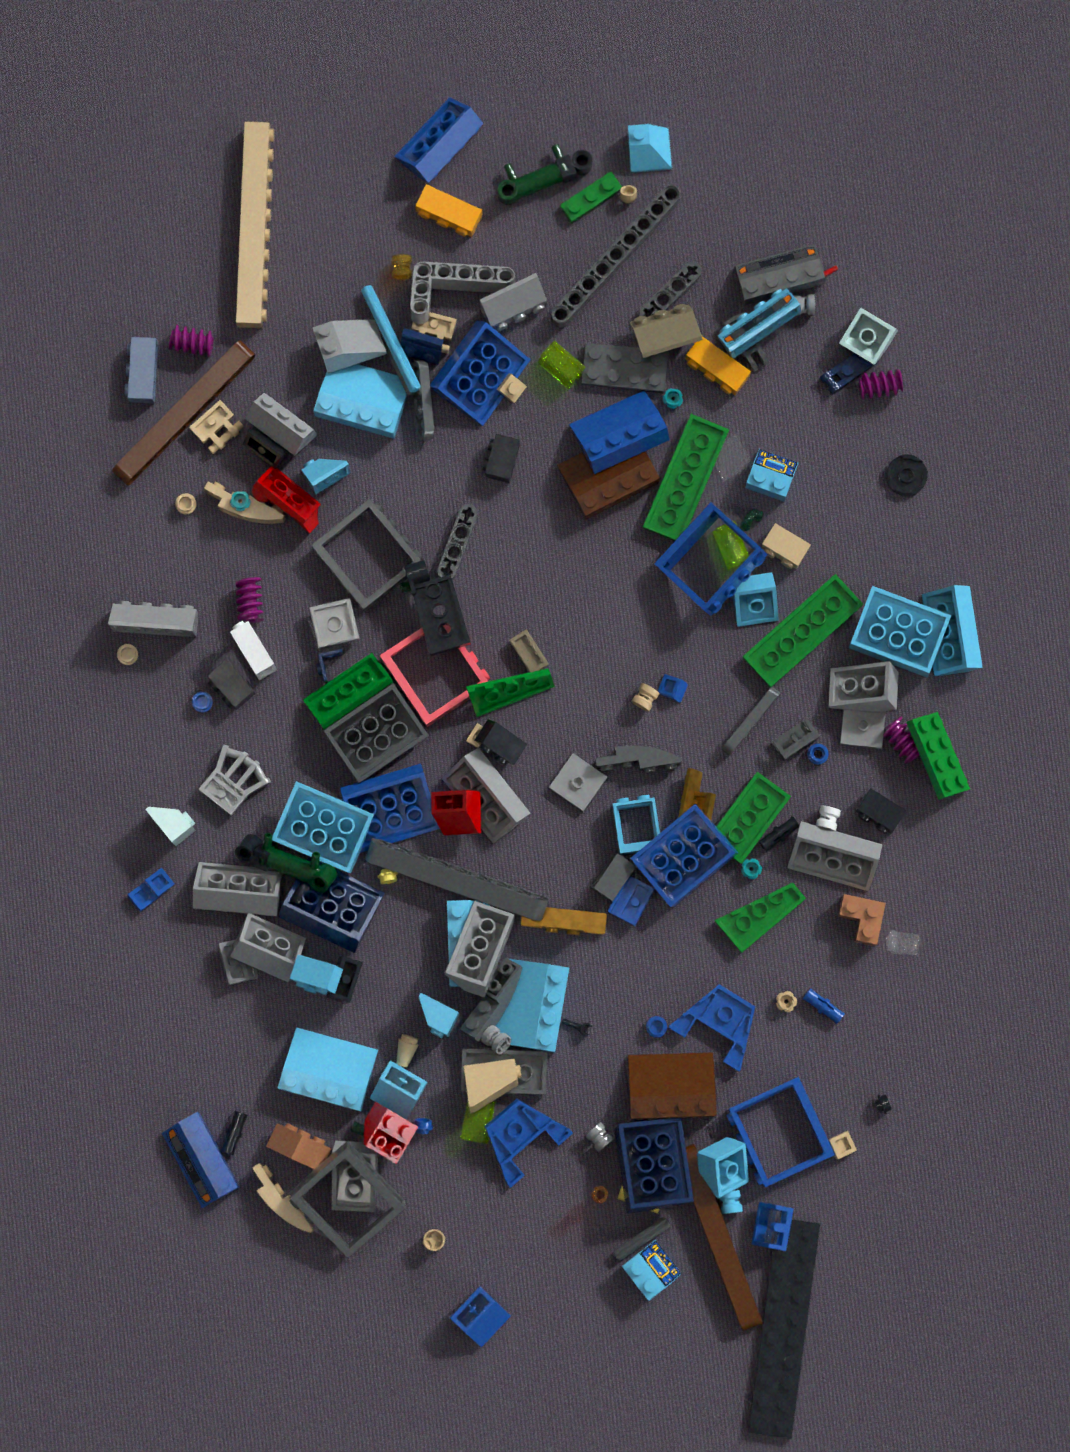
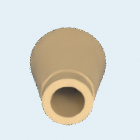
(406, 1049)

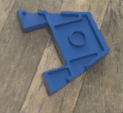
(724, 1014)
(515, 1130)

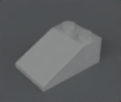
(348, 342)
(864, 687)
(349, 1187)

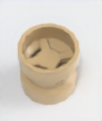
(645, 697)
(434, 1240)

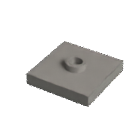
(334, 623)
(862, 728)
(578, 782)

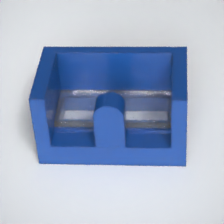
(772, 1226)

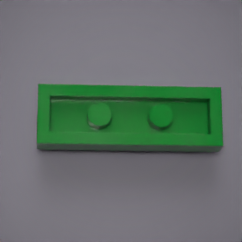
(591, 197)

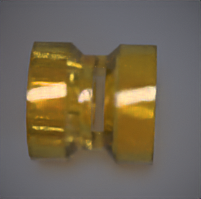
(401, 266)

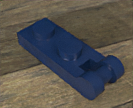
(846, 372)

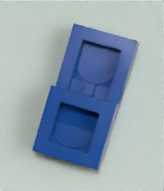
(150, 890)

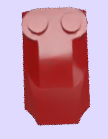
(288, 497)

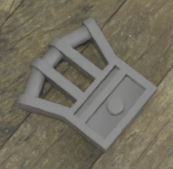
(223, 790)

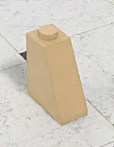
(490, 1081)

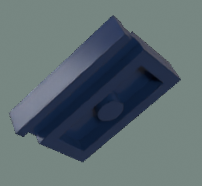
(421, 346)

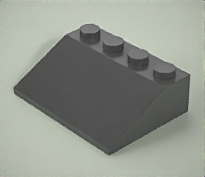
(375, 732)

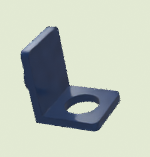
(321, 667)

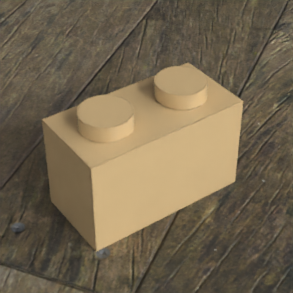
(785, 546)

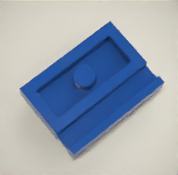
(631, 901)

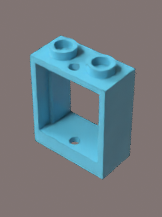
(624, 803)

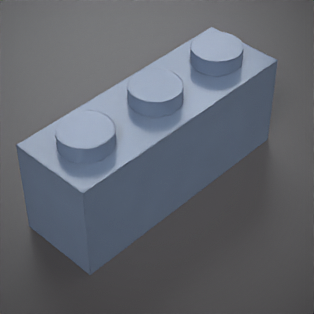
(142, 370)

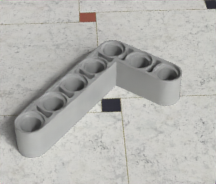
(453, 282)

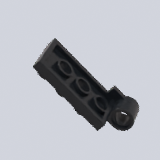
(427, 596)

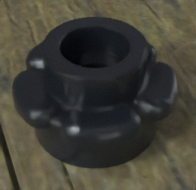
(883, 1104)

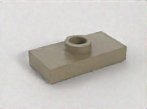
(528, 651)

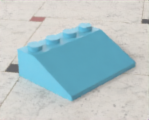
(362, 399)
(900, 631)
(323, 825)
(536, 1006)
(328, 1069)

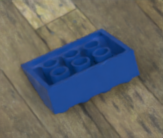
(477, 370)
(620, 431)
(398, 803)
(684, 855)

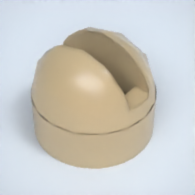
(628, 194)

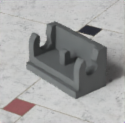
(795, 739)
(613, 876)

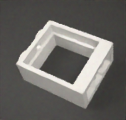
(253, 650)

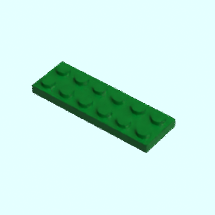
(686, 478)
(802, 631)

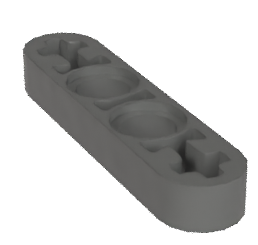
(668, 291)
(423, 402)
(453, 541)
(751, 721)

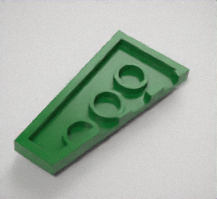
(505, 691)
(755, 919)

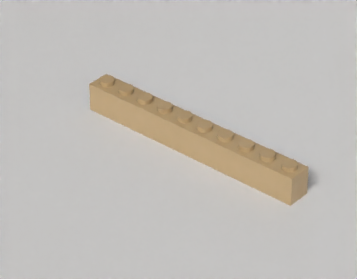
(253, 225)

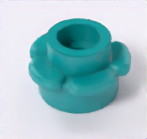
(673, 393)
(236, 496)
(757, 869)

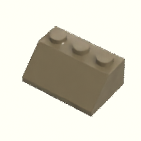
(665, 330)

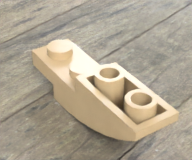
(256, 512)
(272, 1195)

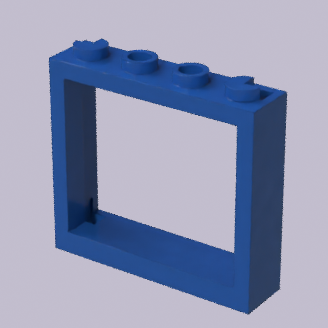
(689, 538)
(811, 1116)

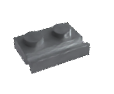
(234, 970)

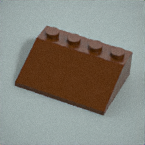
(608, 487)
(672, 1085)

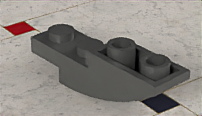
(646, 757)
(496, 1000)

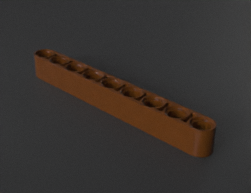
(183, 413)
(722, 1246)

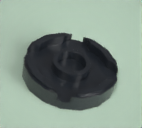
(906, 475)

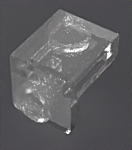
(903, 943)

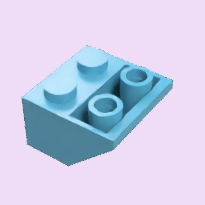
(398, 1090)

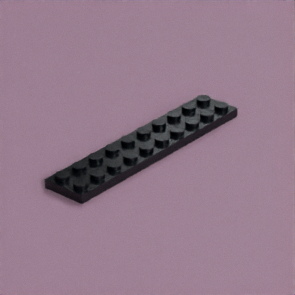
(784, 1332)

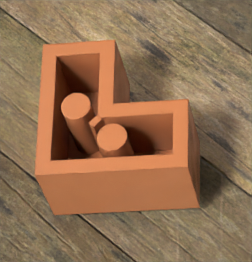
(867, 913)
(298, 1145)

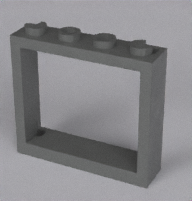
(389, 525)
(370, 1174)

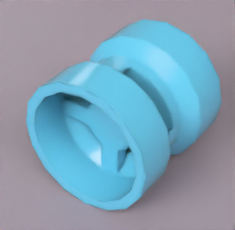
(731, 1202)

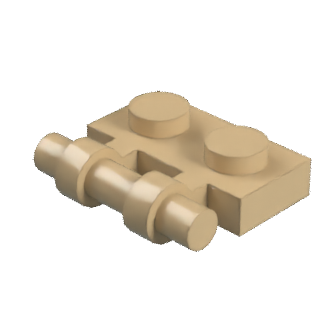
(437, 326)
(211, 422)

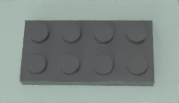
(624, 368)
(532, 1066)

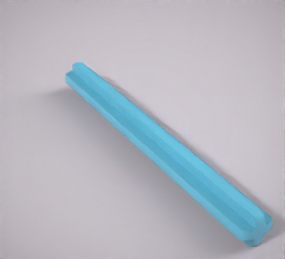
(391, 339)

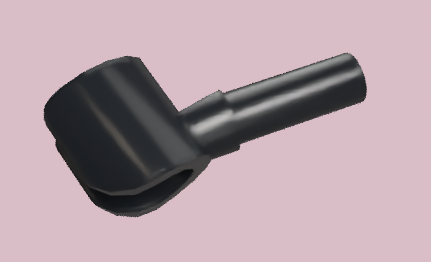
(578, 1026)

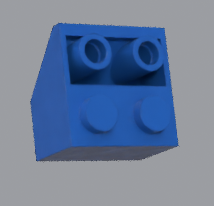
(480, 1316)

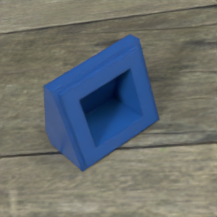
(672, 688)

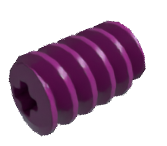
(191, 340)
(880, 383)
(248, 600)
(902, 740)

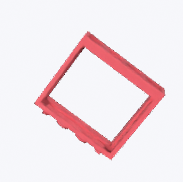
(427, 718)

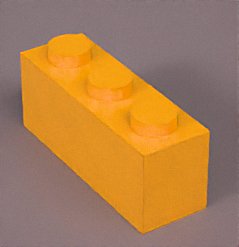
(448, 211)
(717, 366)

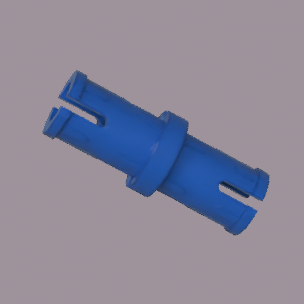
(823, 1006)

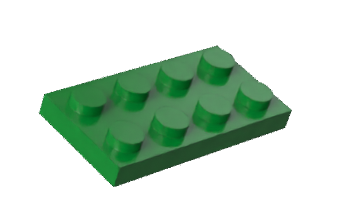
(348, 690)
(938, 755)
(752, 814)

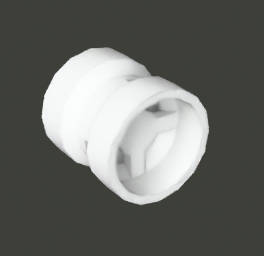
(828, 817)

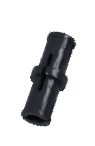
(779, 834)
(234, 1133)

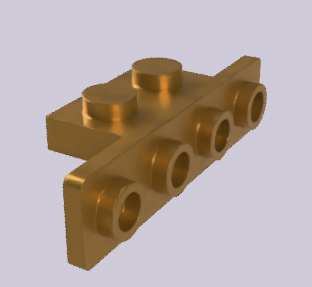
(692, 796)
(570, 921)

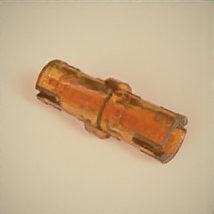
(604, 1190)

